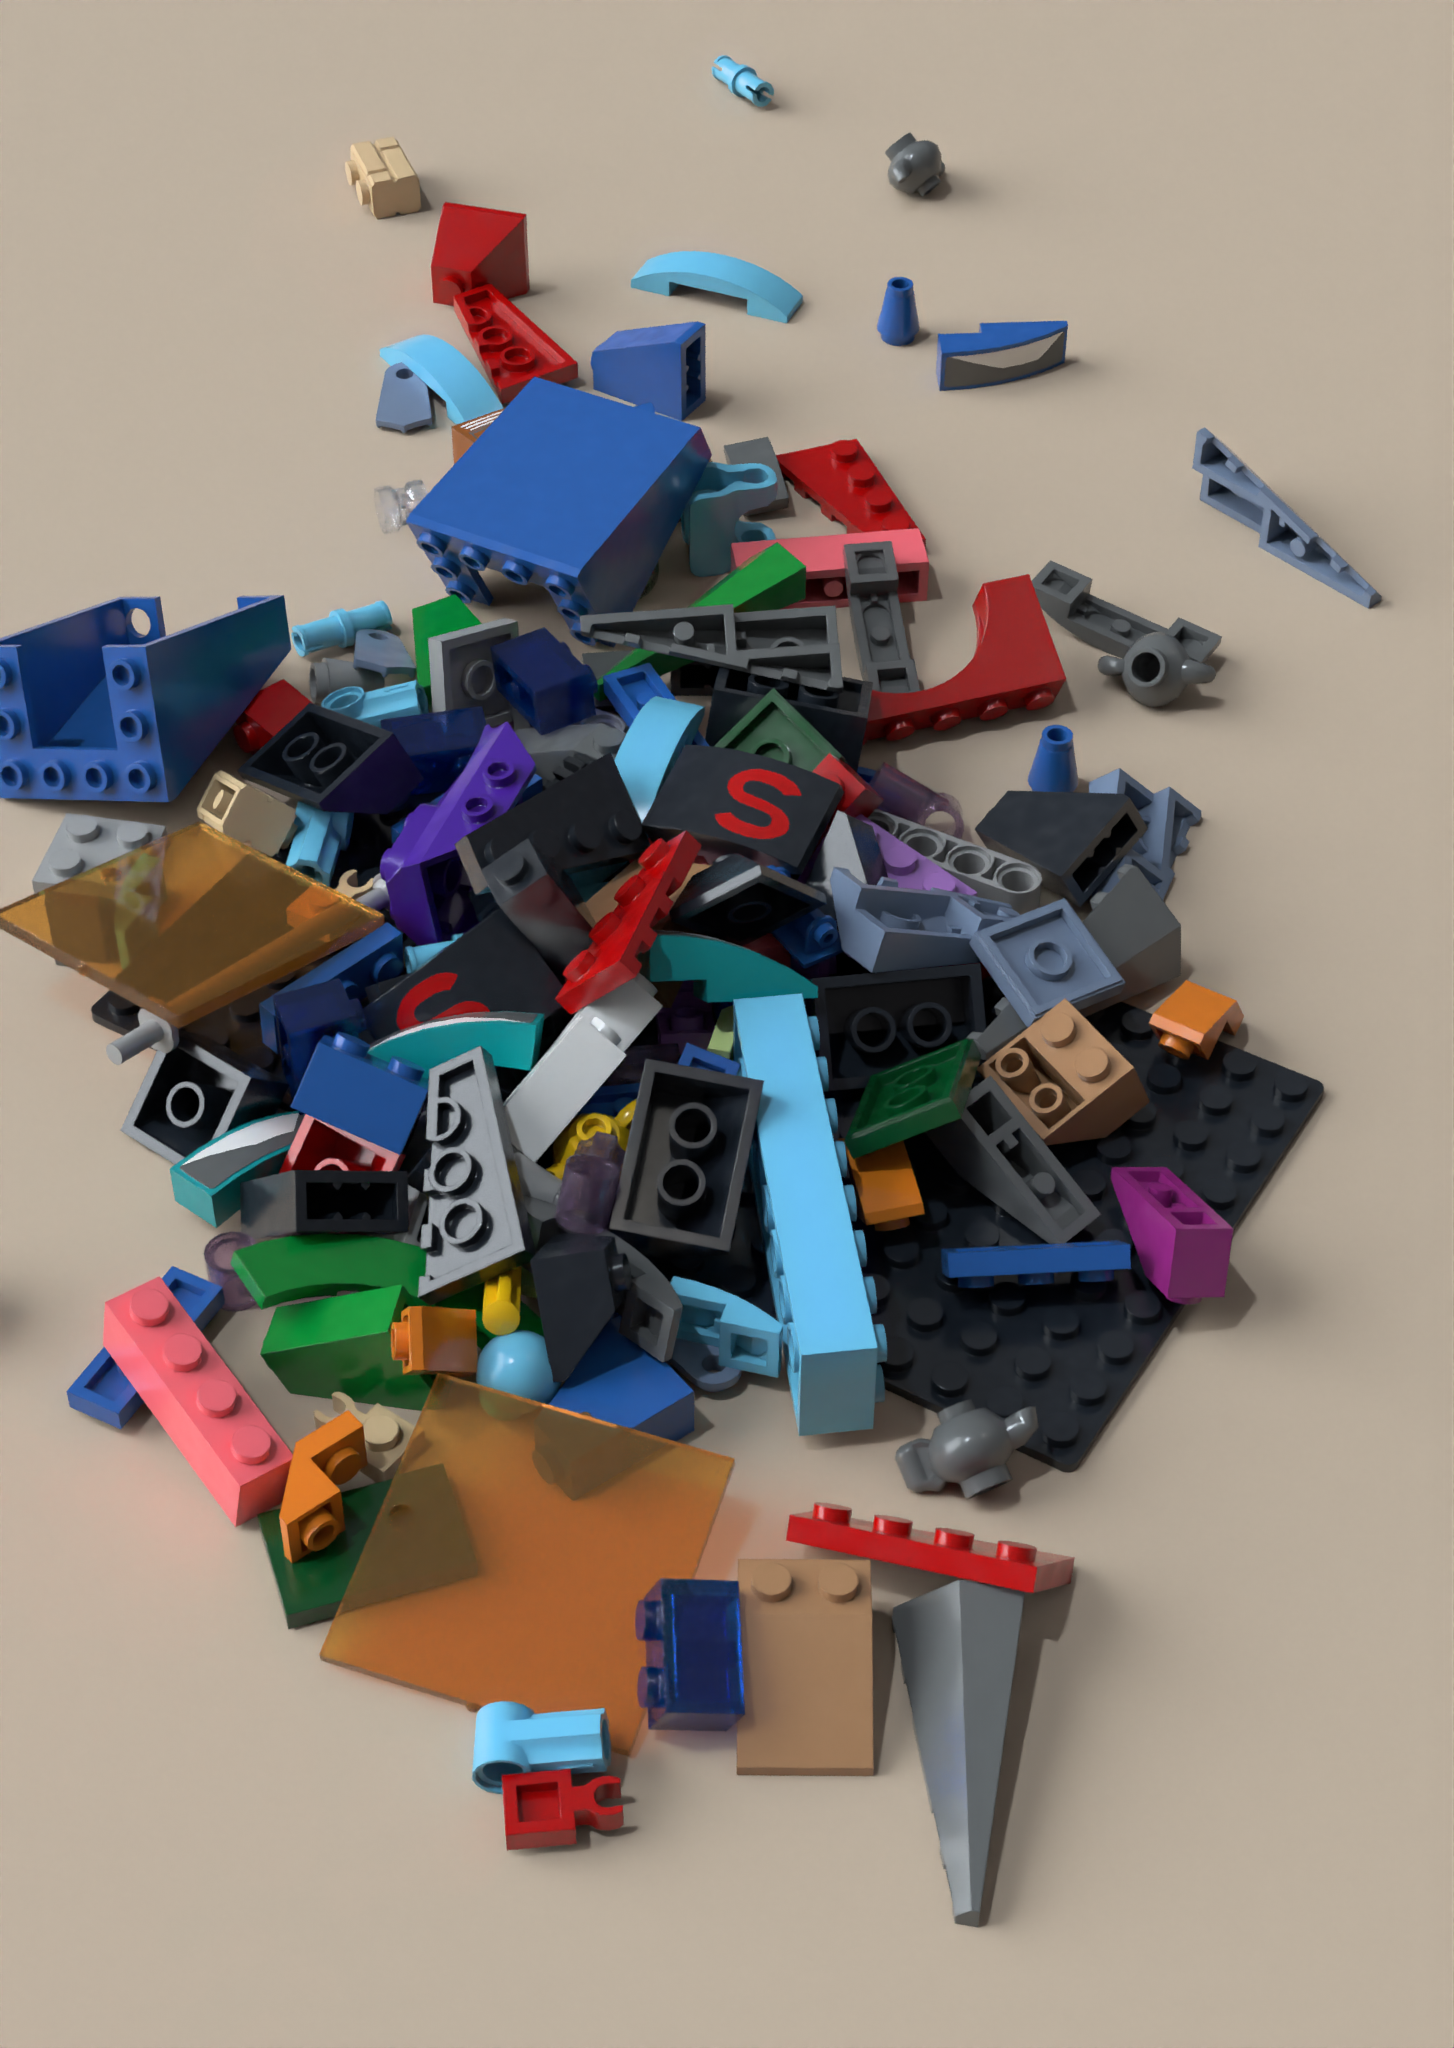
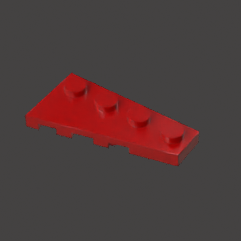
(510, 343)
(846, 487)
(628, 929)
(942, 1552)

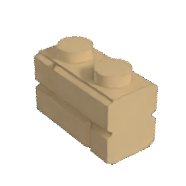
(383, 178)
(247, 814)

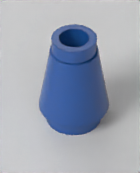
(898, 314)
(1054, 762)

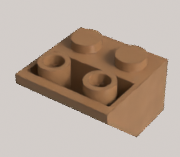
(1067, 1078)

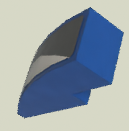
(999, 353)

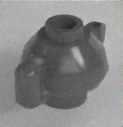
(914, 165)
(1156, 669)
(966, 1450)

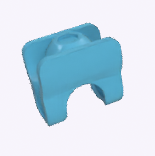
(714, 511)

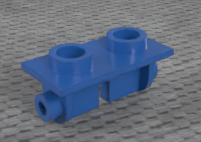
(810, 936)

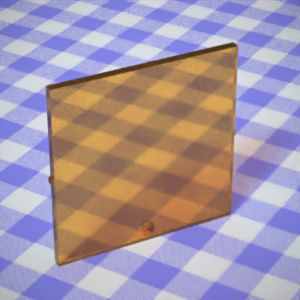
(188, 922)
(523, 1555)

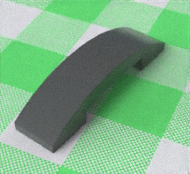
(1068, 601)
(878, 618)
(651, 1306)

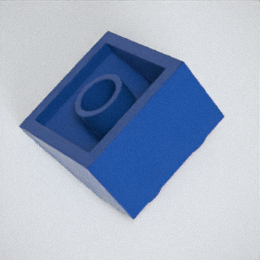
(362, 1091)

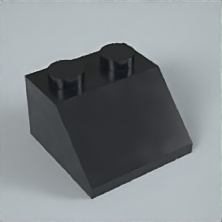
(199, 1096)

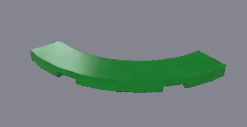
(333, 1263)

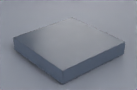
(1046, 959)

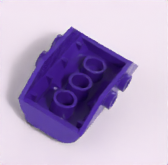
(423, 866)

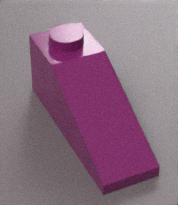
(1174, 1233)

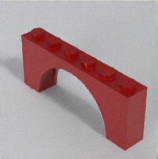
(1010, 669)

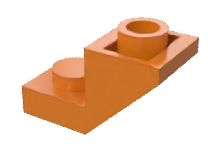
(1194, 1020)
(885, 1187)
(436, 1341)
(311, 1501)

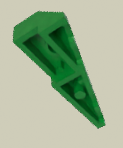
(759, 584)

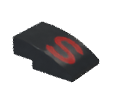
(744, 806)
(479, 972)

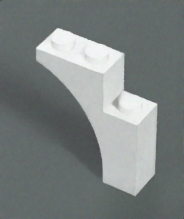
(577, 1065)

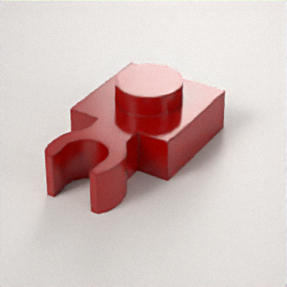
(546, 1807)

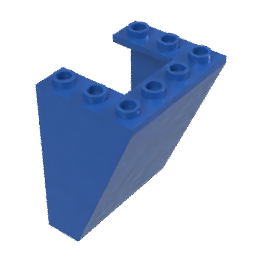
(563, 499)
(124, 712)

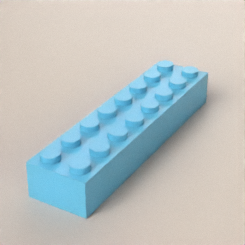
(807, 1221)

